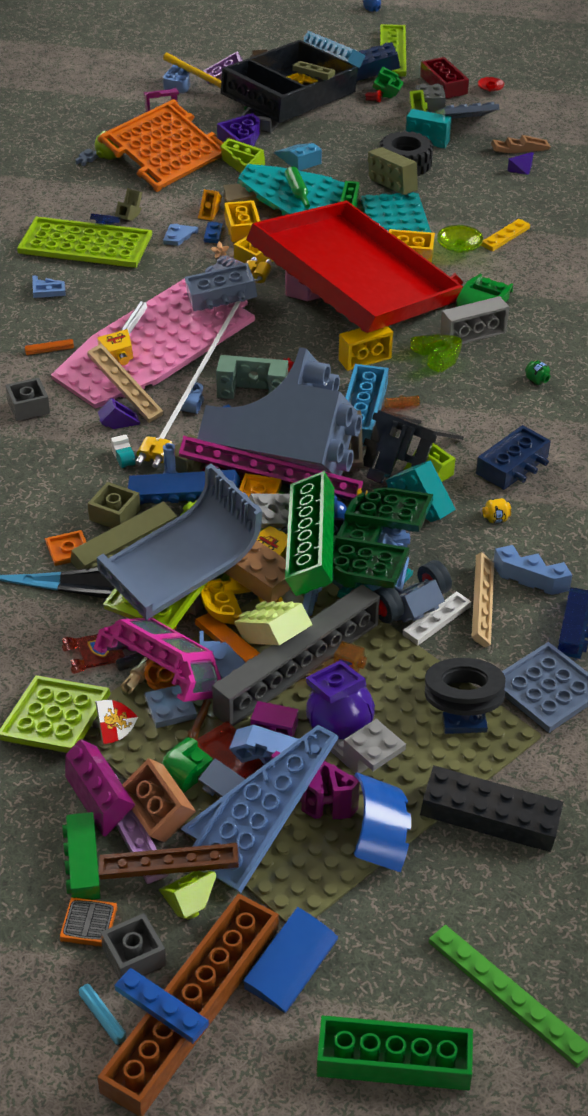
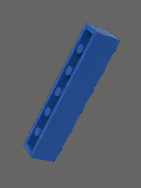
(173, 486)

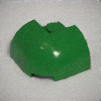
(388, 83)
(186, 763)

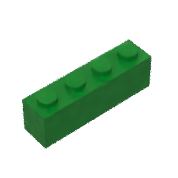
(82, 856)

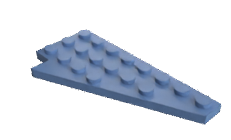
(261, 805)

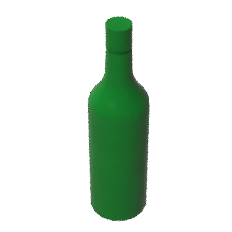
(297, 185)

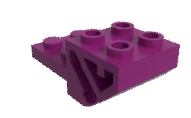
(332, 788)

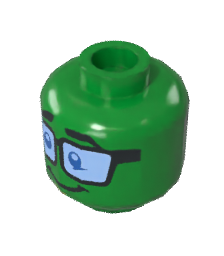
(537, 372)

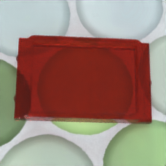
(217, 745)

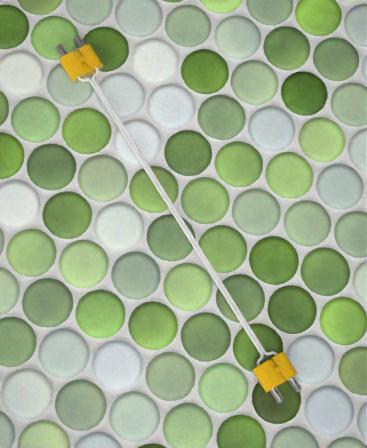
(151, 447)

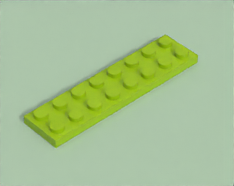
(396, 35)

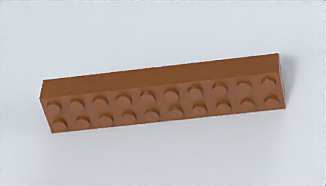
(204, 984)

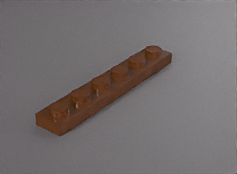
(168, 861)

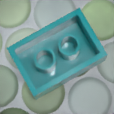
(432, 125)

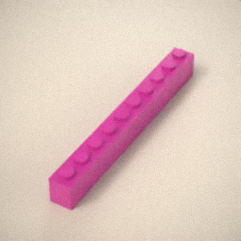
(261, 465)

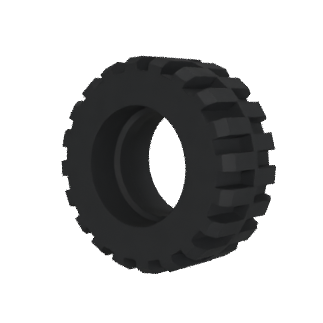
(411, 146)

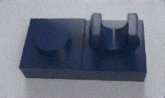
(464, 724)

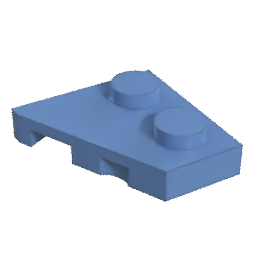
(48, 288)
(225, 658)

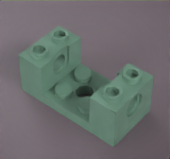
(235, 372)

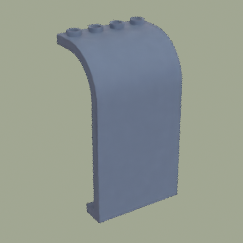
(187, 549)

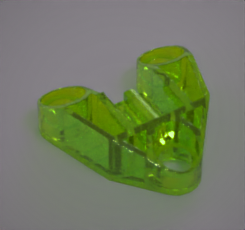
(441, 348)

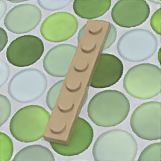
(125, 383)
(483, 600)

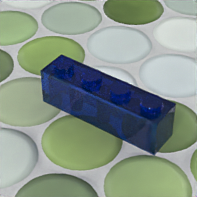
(574, 625)

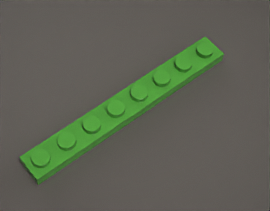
(511, 996)

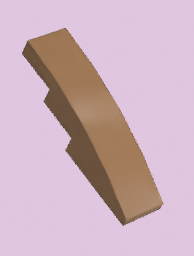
(525, 144)

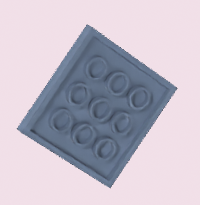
(468, 111)
(547, 686)

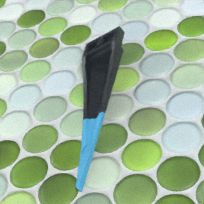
(83, 581)

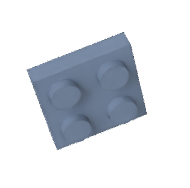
(167, 708)

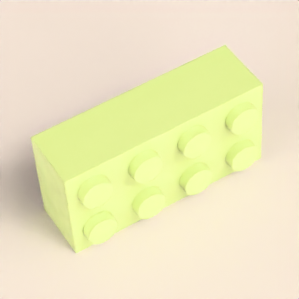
(273, 622)

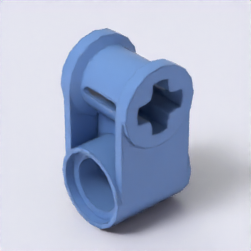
(194, 399)

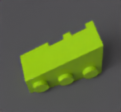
(240, 154)

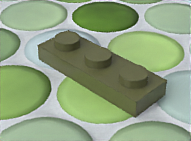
(313, 70)

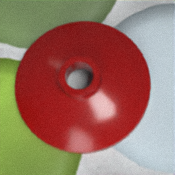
(491, 84)

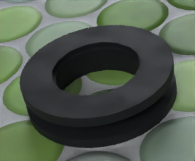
(465, 702)

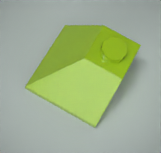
(189, 893)

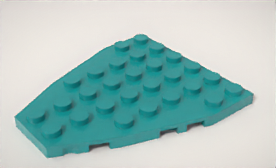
(274, 190)

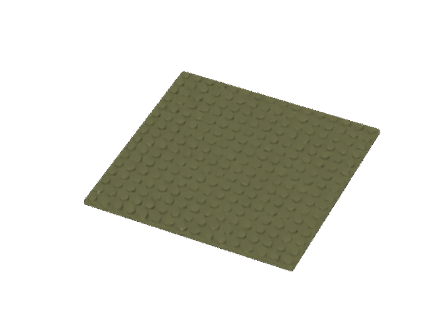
(314, 858)

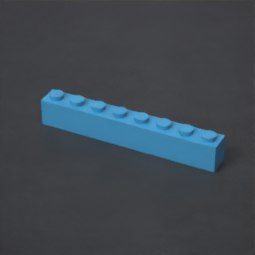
(334, 48)

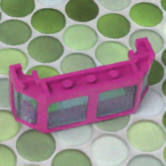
(190, 661)

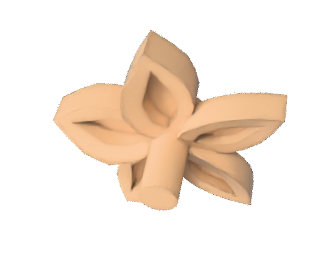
(220, 250)

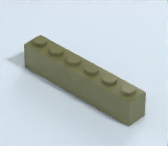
(121, 536)

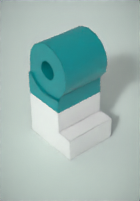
(123, 451)

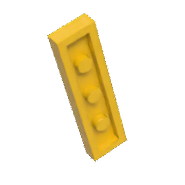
(505, 235)

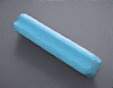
(102, 1014)

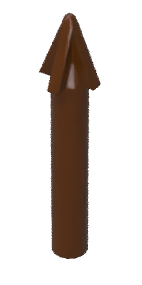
(194, 732)

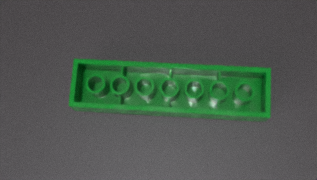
(310, 534)

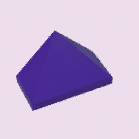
(521, 164)

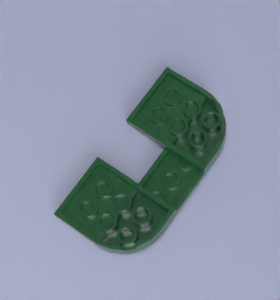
(355, 548)

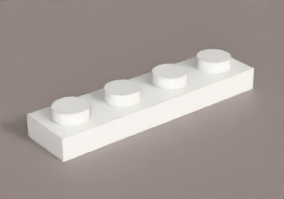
(434, 621)

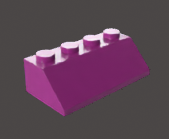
(97, 786)

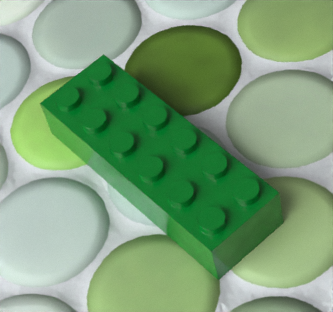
(395, 1052)

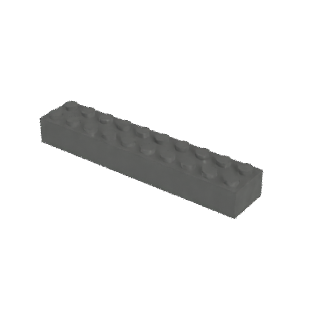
(287, 663)

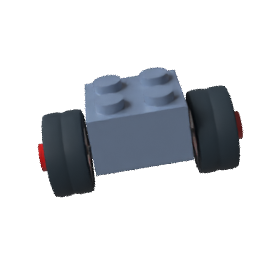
(418, 598)

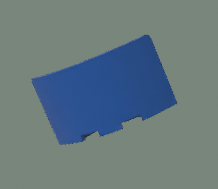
(383, 824)

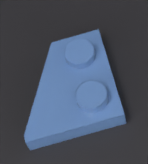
(178, 233)

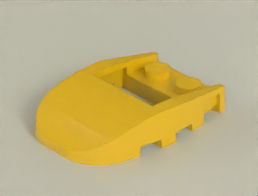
(220, 599)

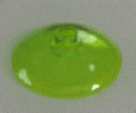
(460, 238)

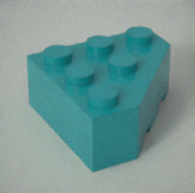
(426, 480)

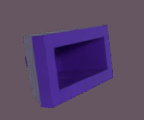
(117, 415)

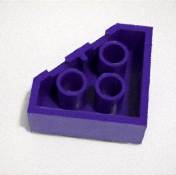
(242, 129)

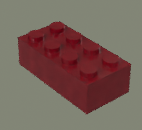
(445, 73)

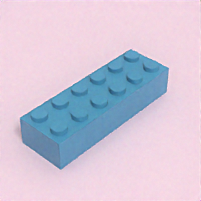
(367, 393)

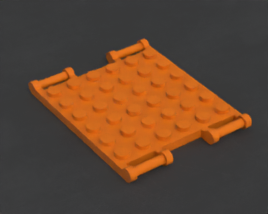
(164, 144)

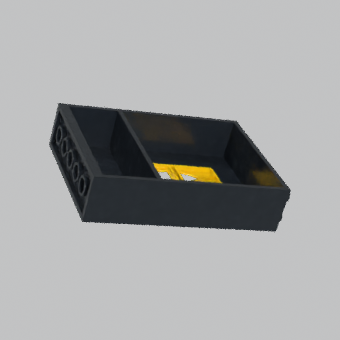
(270, 84)

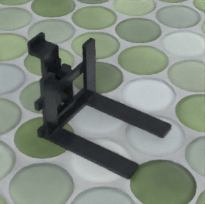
(394, 448)

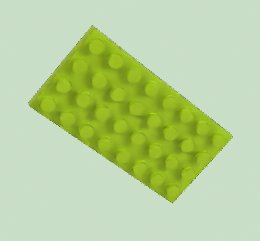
(85, 241)

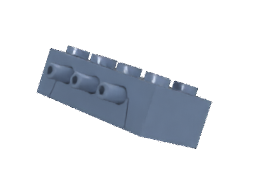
(220, 287)

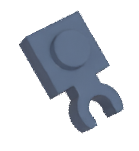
(86, 156)

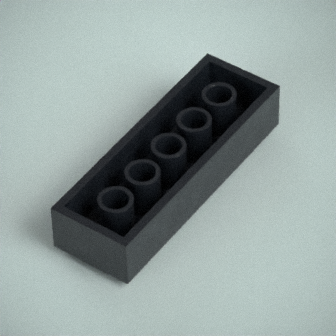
(492, 808)

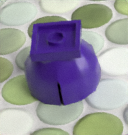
(339, 700)

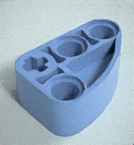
(177, 78)

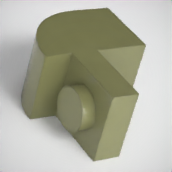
(130, 208)

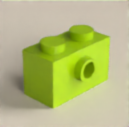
(417, 100)

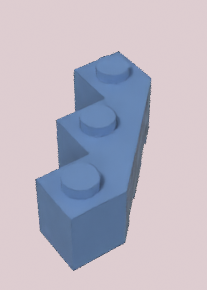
(532, 571)
(258, 742)

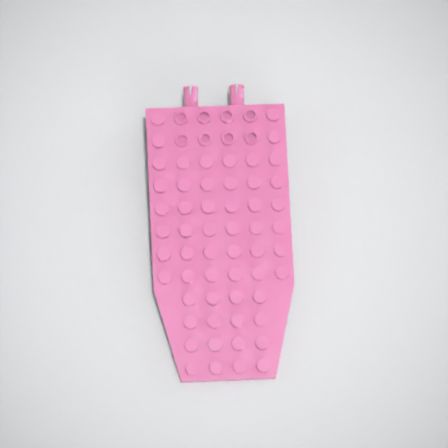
(161, 343)

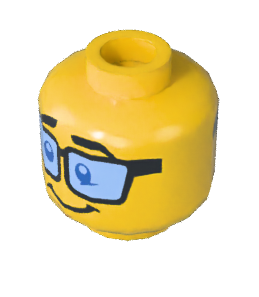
(497, 510)

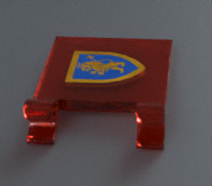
(90, 656)

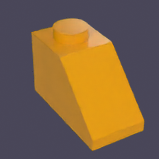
(209, 205)

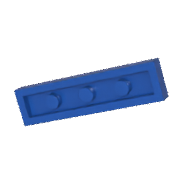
(161, 1005)

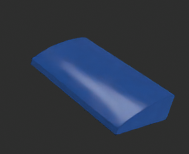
(290, 960)

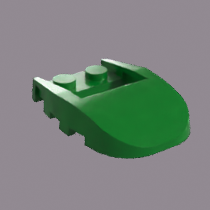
(469, 295)

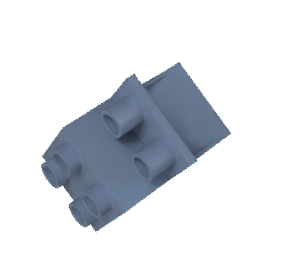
(296, 423)

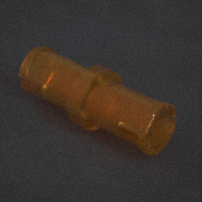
(402, 401)

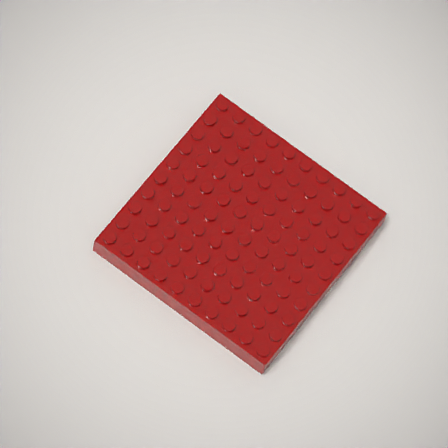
(354, 265)

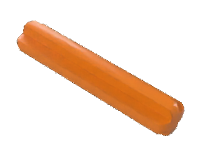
(49, 347)

